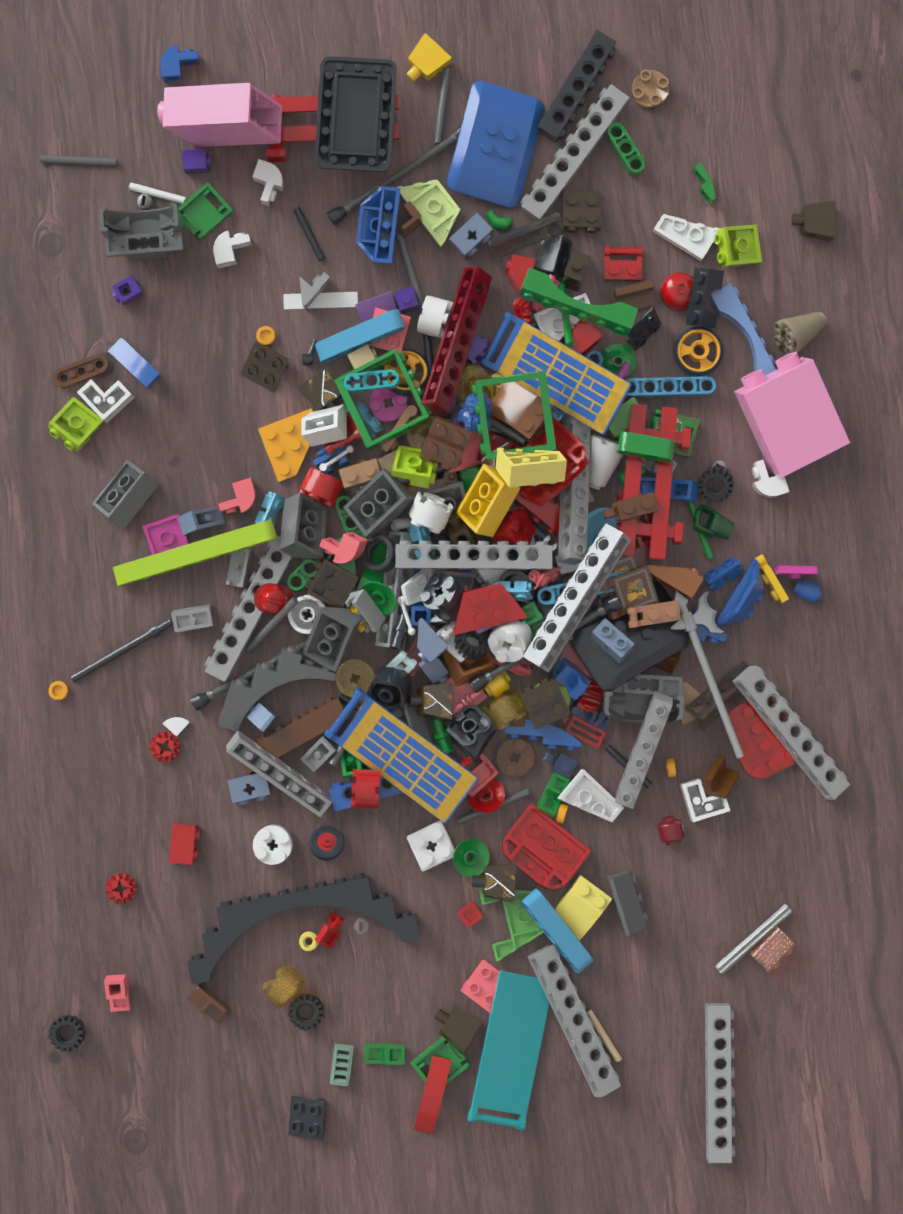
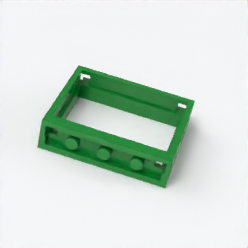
(374, 365)
(480, 411)

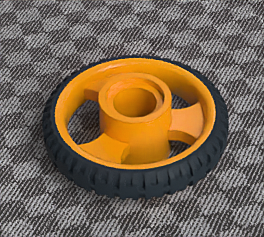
(413, 359)
(705, 365)

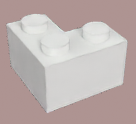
(107, 403)
(698, 804)

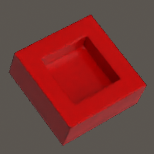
(469, 914)

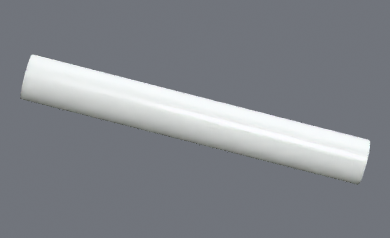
(157, 193)

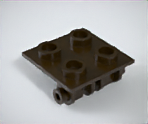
(264, 366)

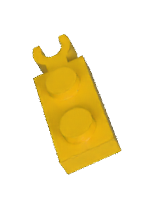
(770, 578)

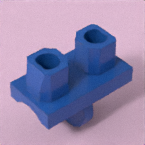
(324, 458)

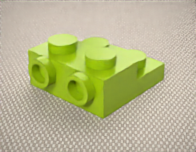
(738, 246)
(74, 425)
(412, 466)

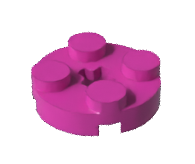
(391, 413)

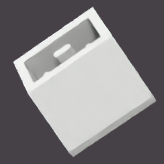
(325, 425)

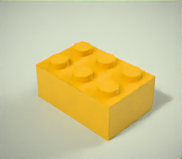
(486, 501)

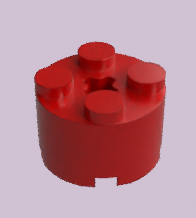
(321, 487)
(515, 528)
(365, 789)

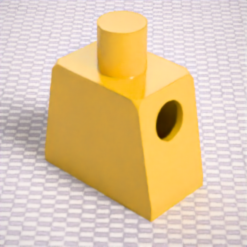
(427, 59)

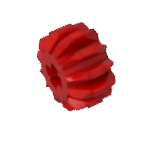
(591, 698)

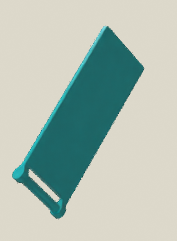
(510, 1050)

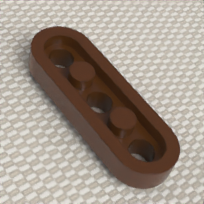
(72, 371)

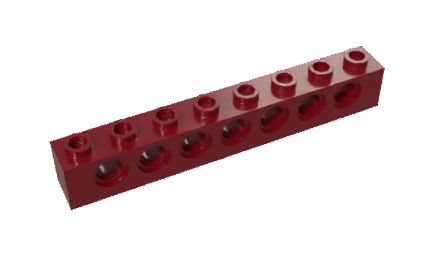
(456, 340)

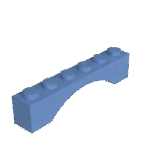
(730, 307)

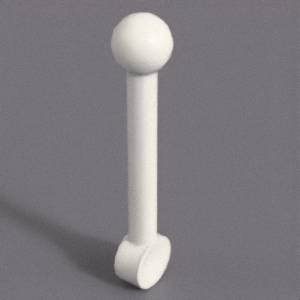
(323, 467)
(401, 601)

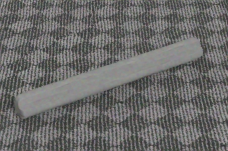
(753, 939)

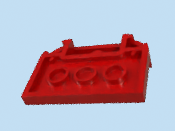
(573, 452)
(761, 748)
(543, 849)

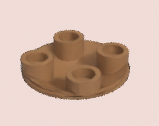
(650, 88)

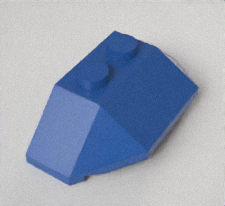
(379, 224)
(743, 597)

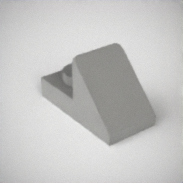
(310, 293)
(318, 754)

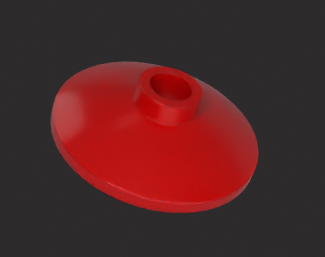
(492, 789)

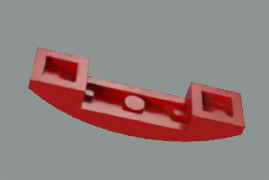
(432, 1094)

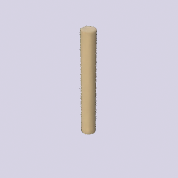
(604, 1037)

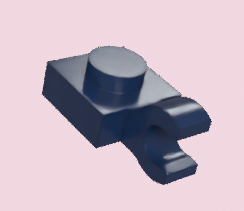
(563, 764)

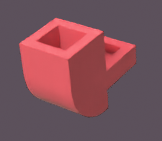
(244, 499)
(347, 550)
(118, 992)

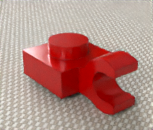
(329, 933)

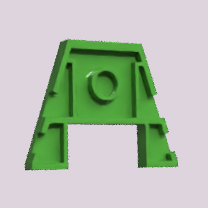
(520, 924)

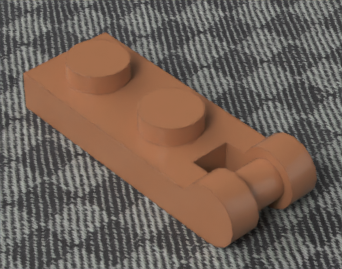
(409, 413)
(654, 613)

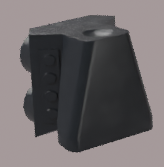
(471, 731)

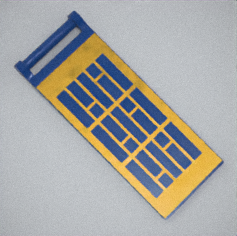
(573, 380)
(403, 757)

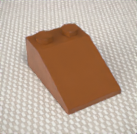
(519, 410)
(683, 580)
(467, 668)

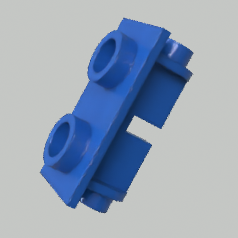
(730, 568)

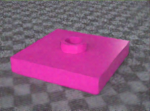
(795, 572)

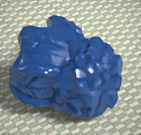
(468, 414)

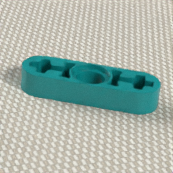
(386, 384)

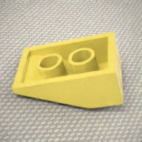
(582, 906)

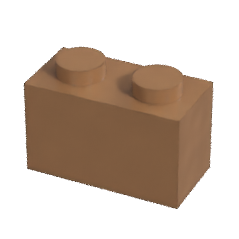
(359, 474)

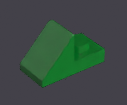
(349, 763)

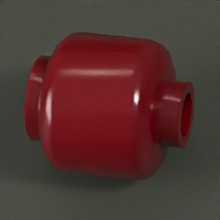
(671, 830)

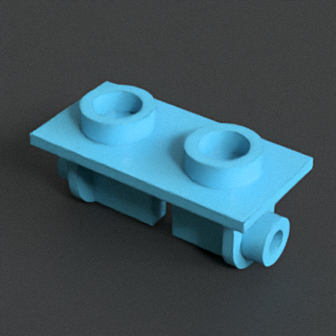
(372, 423)
(273, 504)
(420, 534)
(521, 589)

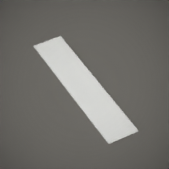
(323, 300)

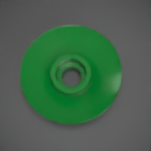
(618, 351)
(382, 596)
(478, 861)

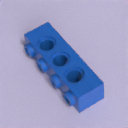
(342, 802)

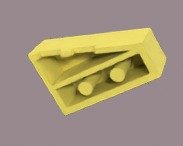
(530, 468)

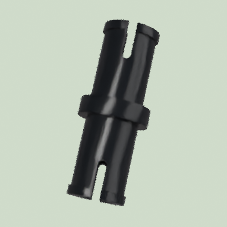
(400, 632)

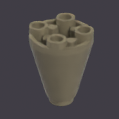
(798, 331)

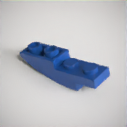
(550, 735)

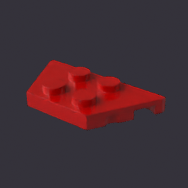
(486, 608)

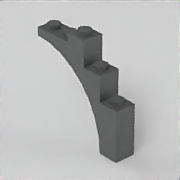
(265, 678)

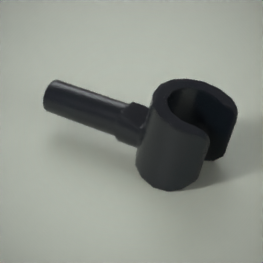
(307, 359)

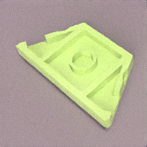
(435, 206)

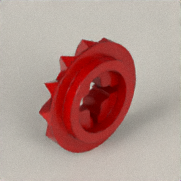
(522, 310)
(174, 745)
(127, 881)

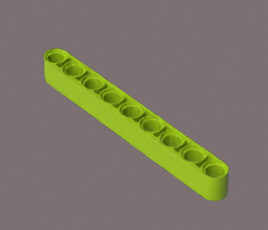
(195, 553)

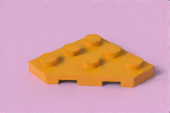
(286, 445)

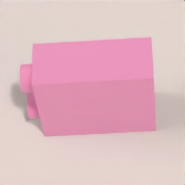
(221, 115)
(791, 414)

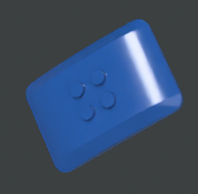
(495, 144)

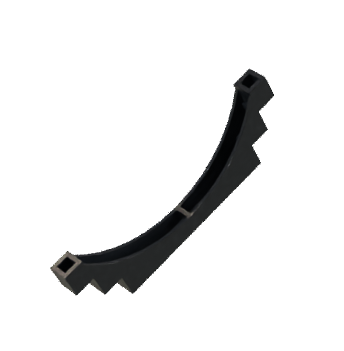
(348, 894)

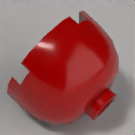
(676, 291)

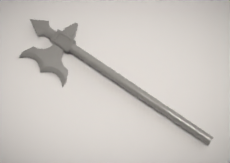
(706, 616)

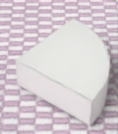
(176, 725)

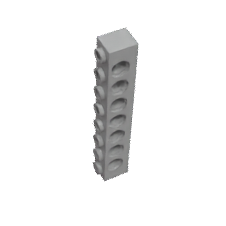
(610, 96)
(574, 504)
(543, 560)
(585, 593)
(243, 636)
(782, 730)
(599, 1085)
(714, 1152)

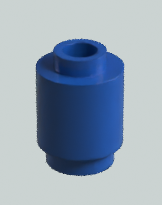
(808, 590)

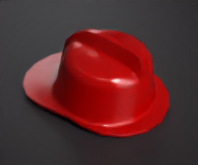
(272, 598)

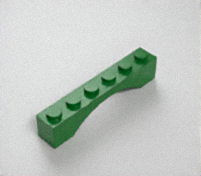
(615, 317)

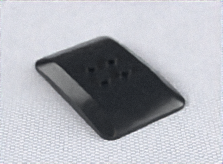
(355, 114)
(651, 646)

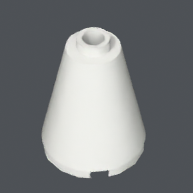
(602, 460)

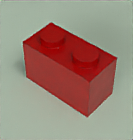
(183, 843)

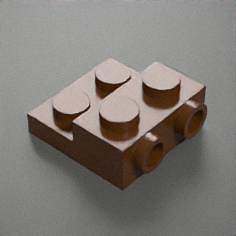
(445, 443)

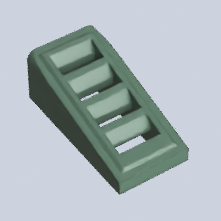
(338, 1081)

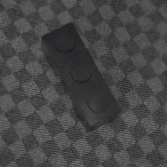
(699, 309)

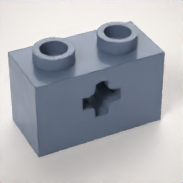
(475, 226)
(612, 641)
(241, 796)

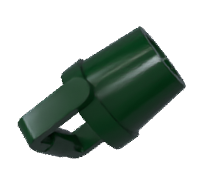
(716, 524)

